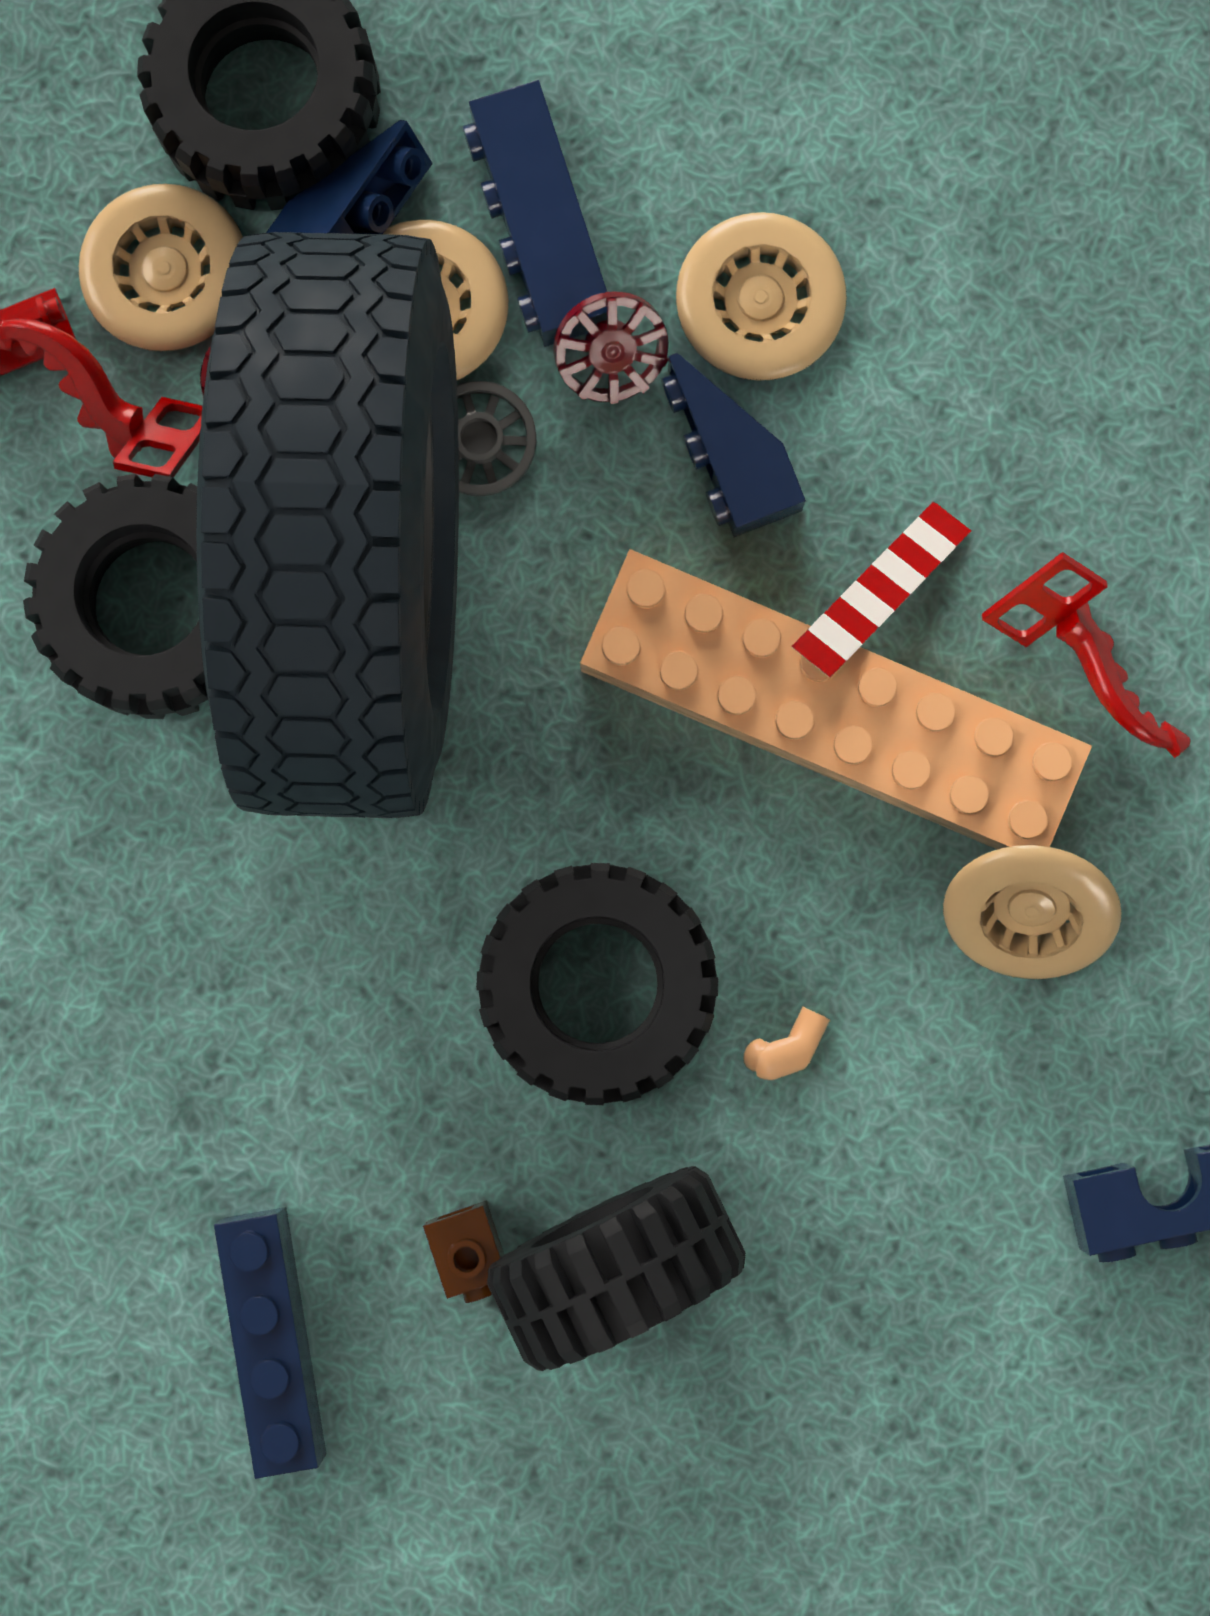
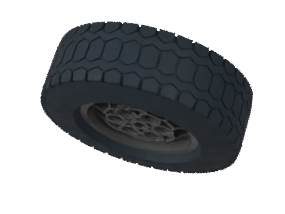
(329, 524)

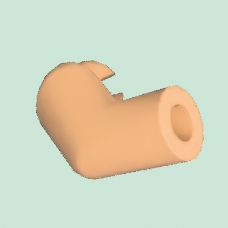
(790, 1053)

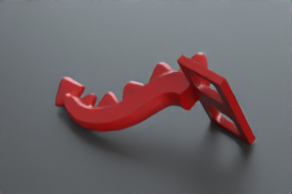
(101, 405)
(1092, 646)

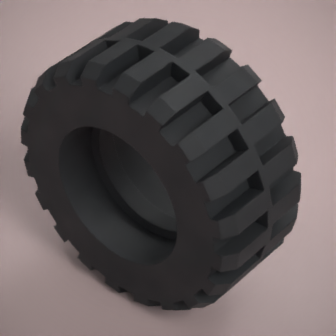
(271, 160)
(67, 588)
(511, 987)
(616, 1269)

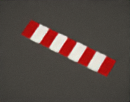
(881, 589)

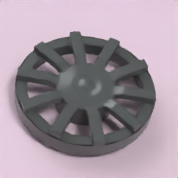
(483, 439)

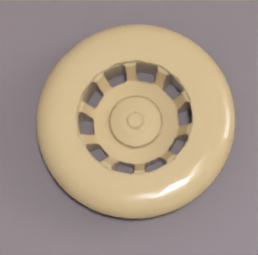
(161, 268)
(482, 282)
(761, 296)
(1032, 897)

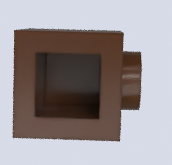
(463, 1250)

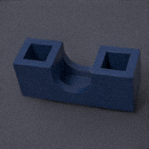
(1116, 1217)

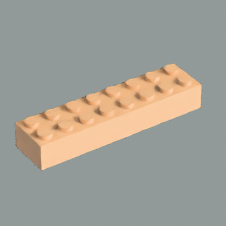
(864, 726)

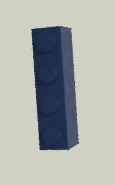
(538, 207)
(270, 1342)

